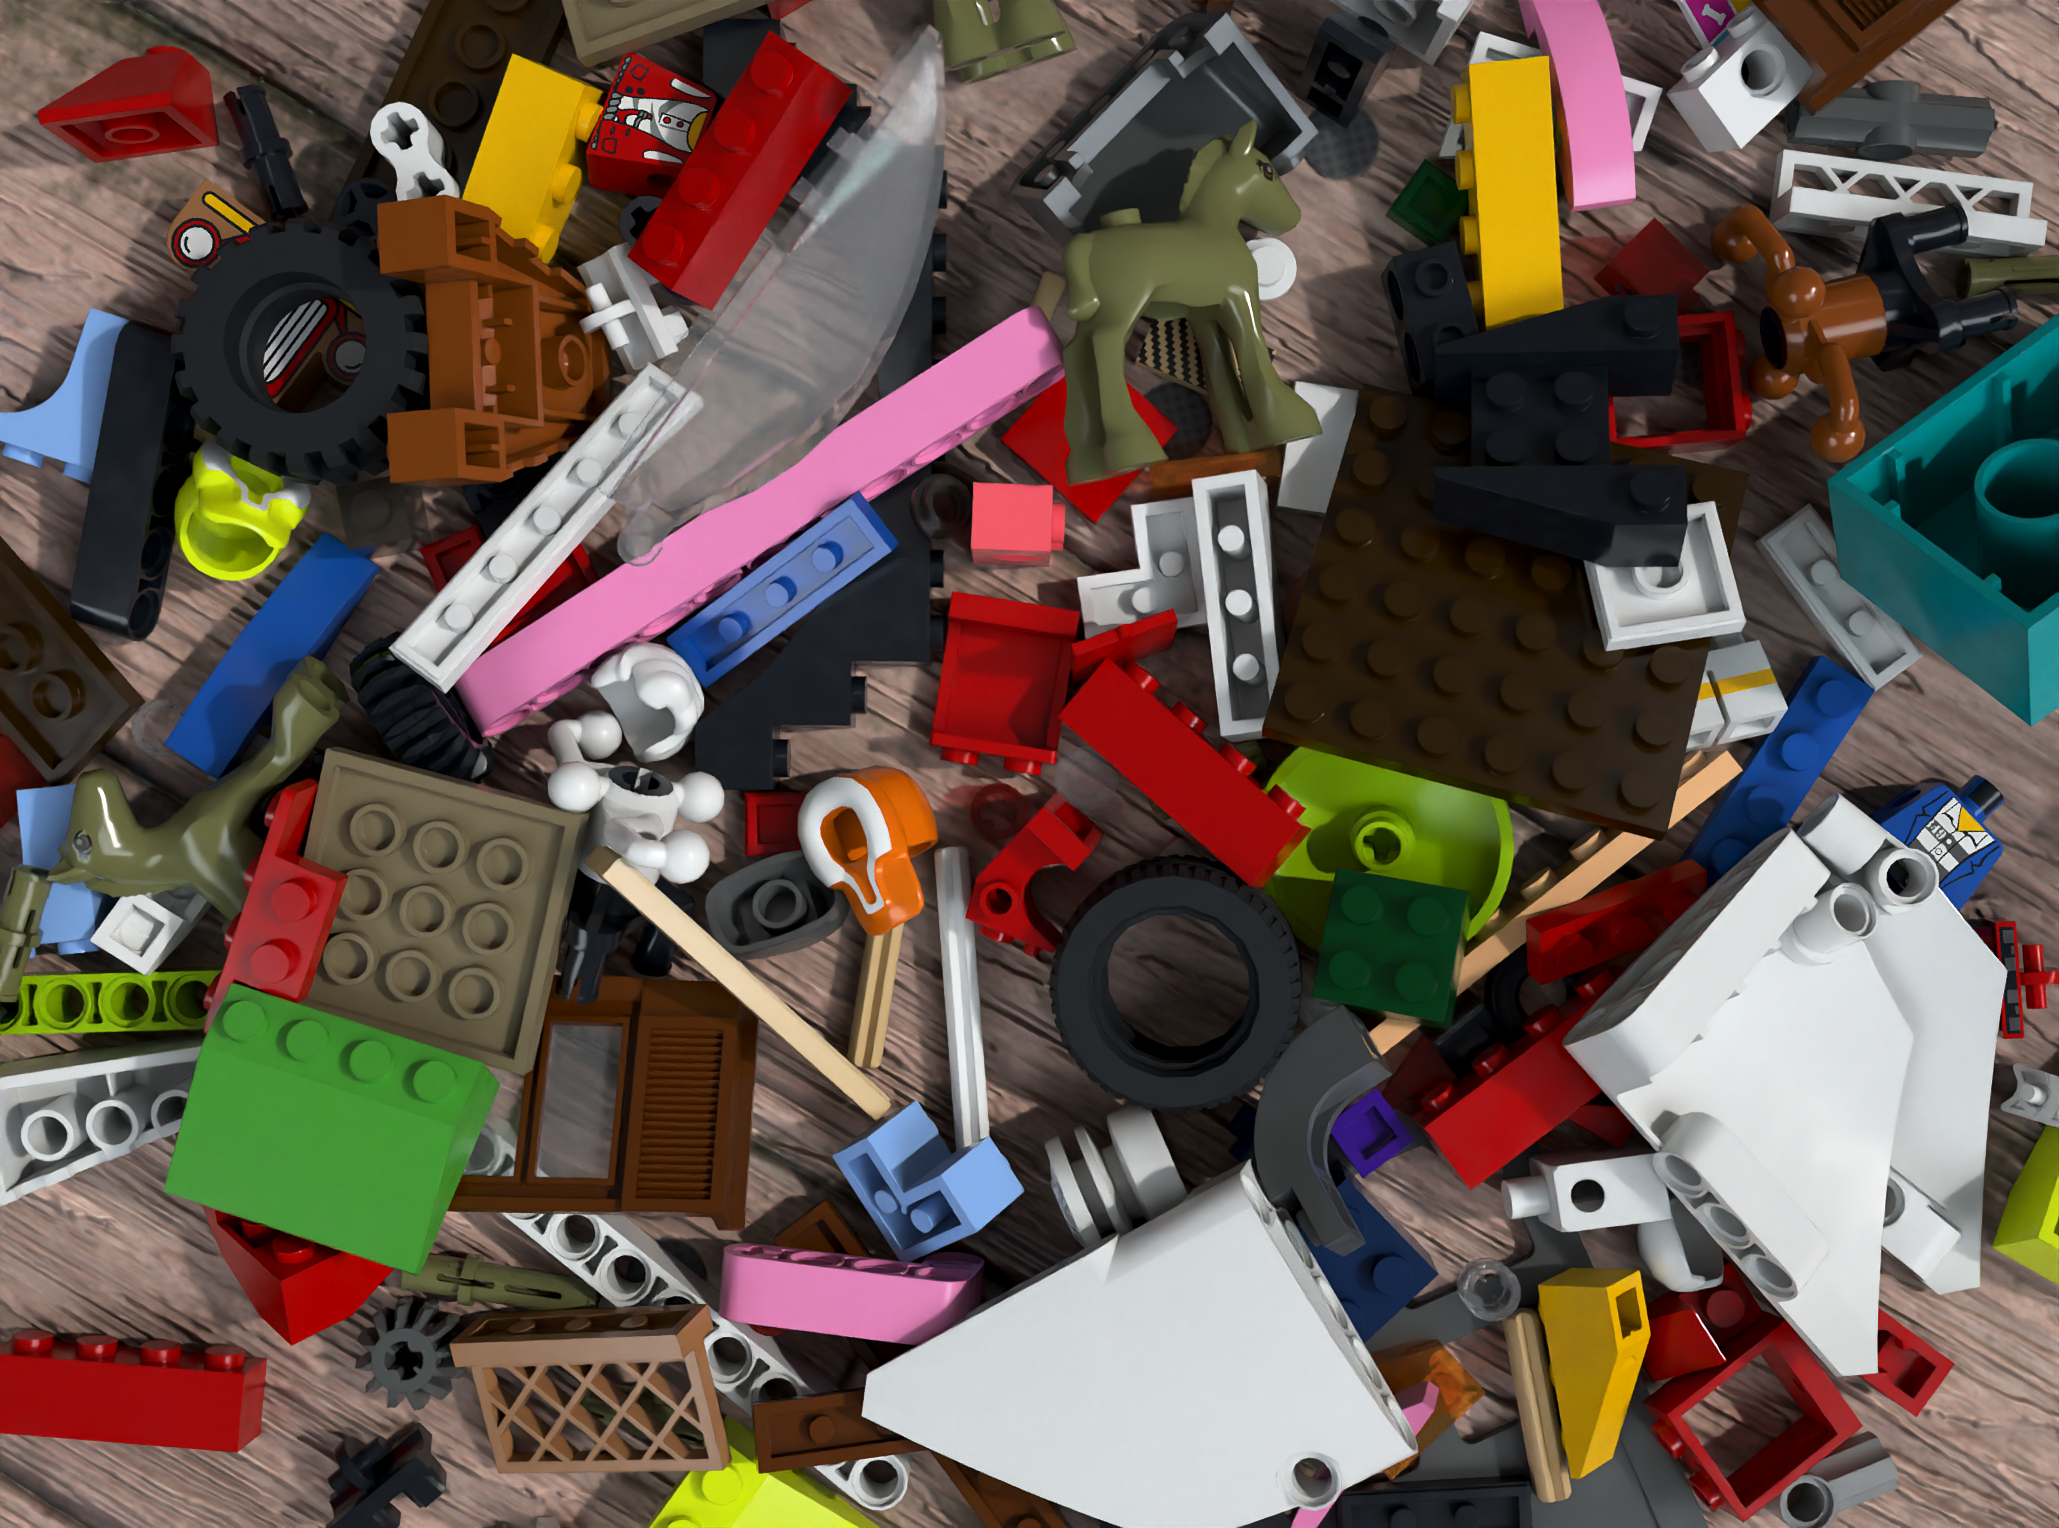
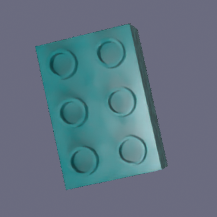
(1961, 525)

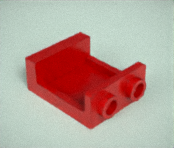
(1003, 682)

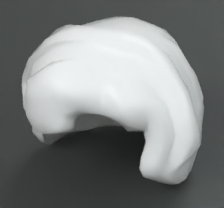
(651, 698)

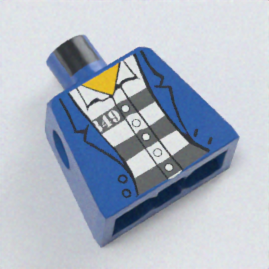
(1946, 829)

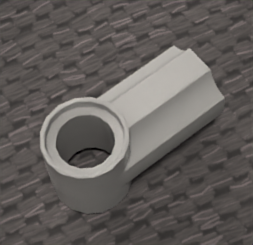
(1842, 1479)

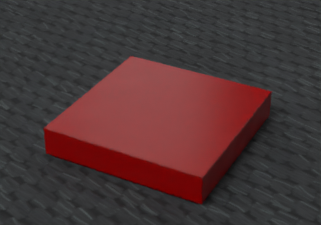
(1043, 446)

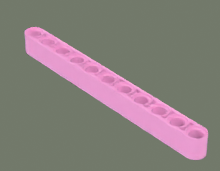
(736, 538)

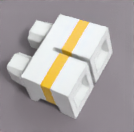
(1735, 694)

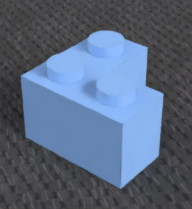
(920, 1189)

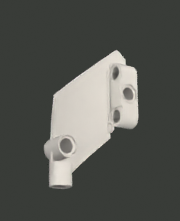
(1952, 1002)

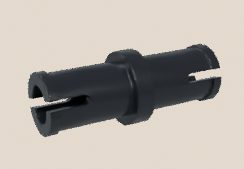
(265, 153)

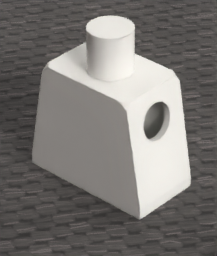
(1608, 1189)

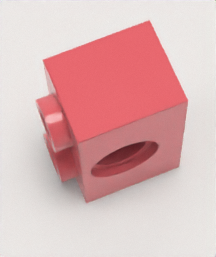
(1015, 524)

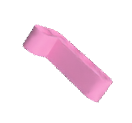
(848, 1292)

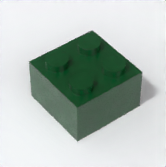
(1393, 948)

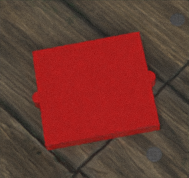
(1123, 644)

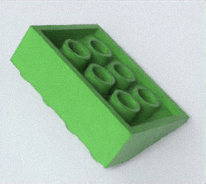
(328, 1128)

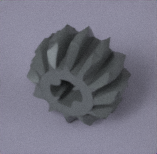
(401, 1371)

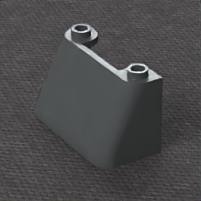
(1151, 118)

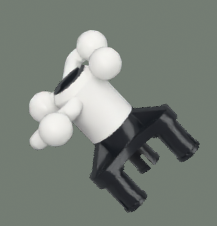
(635, 817)

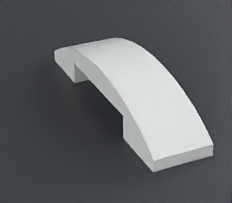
(151, 926)

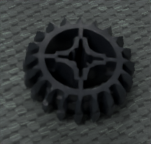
(417, 718)

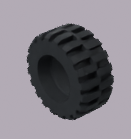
(228, 336)

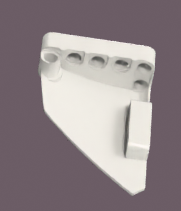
(1160, 1374)

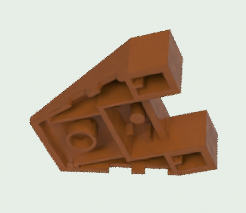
(503, 347)

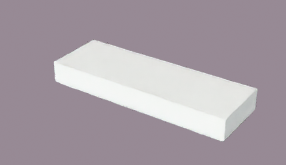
(1858, 631)

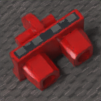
(2002, 941)

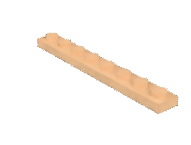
(1593, 860)

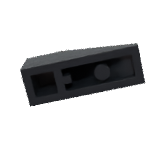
(1344, 65)

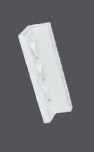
(1848, 215)

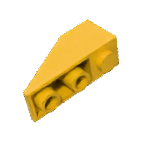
(1596, 1349)

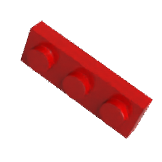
(1610, 921)

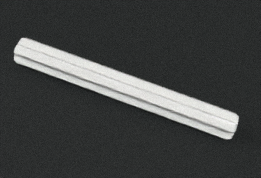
(961, 996)

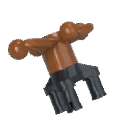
(1875, 313)

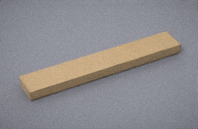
(737, 980)

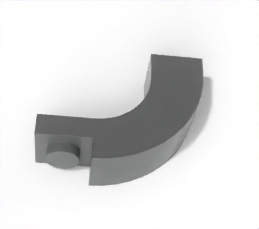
(1294, 1117)

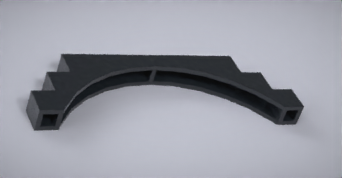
(885, 610)

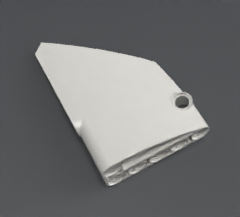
(1768, 1084)

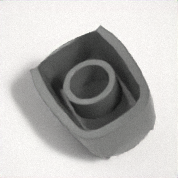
(773, 908)

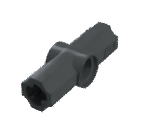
(1895, 122)

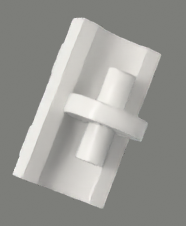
(628, 309)

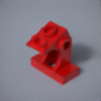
(1051, 837)

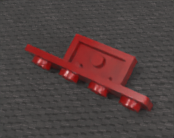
(286, 911)

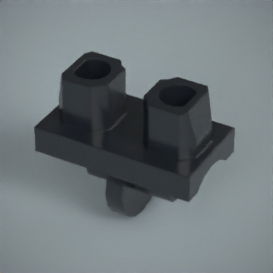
(379, 1472)

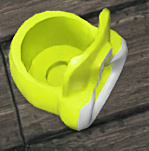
(235, 515)

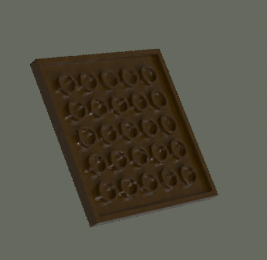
(1477, 649)

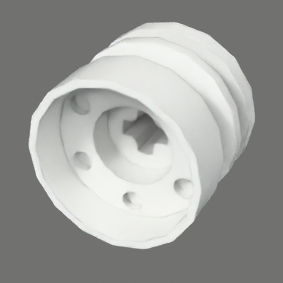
(1116, 1182)

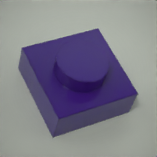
(1369, 1132)

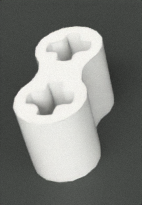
(422, 165)

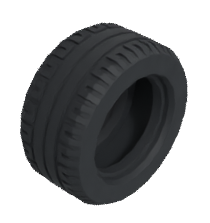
(1148, 1070)

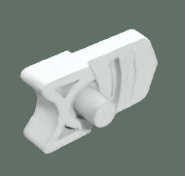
(2035, 1096)

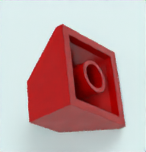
(138, 108)

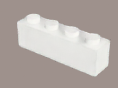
(1240, 597)

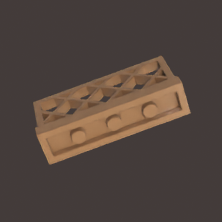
(598, 1338)

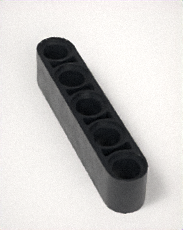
(134, 487)

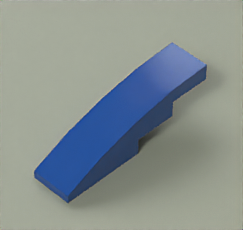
(294, 622)

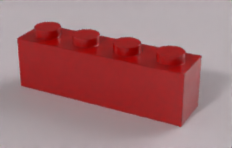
(740, 172)
(1185, 772)
(1514, 1090)
(130, 1392)

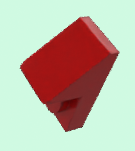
(1693, 1324)

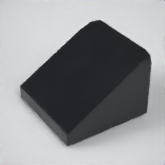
(1470, 1027)

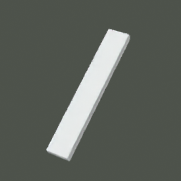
(525, 546)

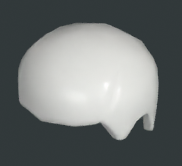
(1680, 1251)

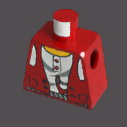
(647, 129)

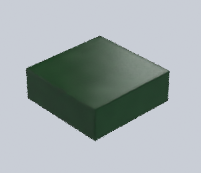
(1429, 205)

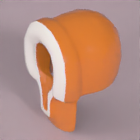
(861, 840)

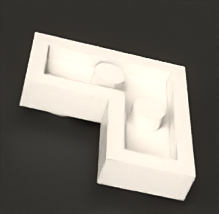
(1165, 578)

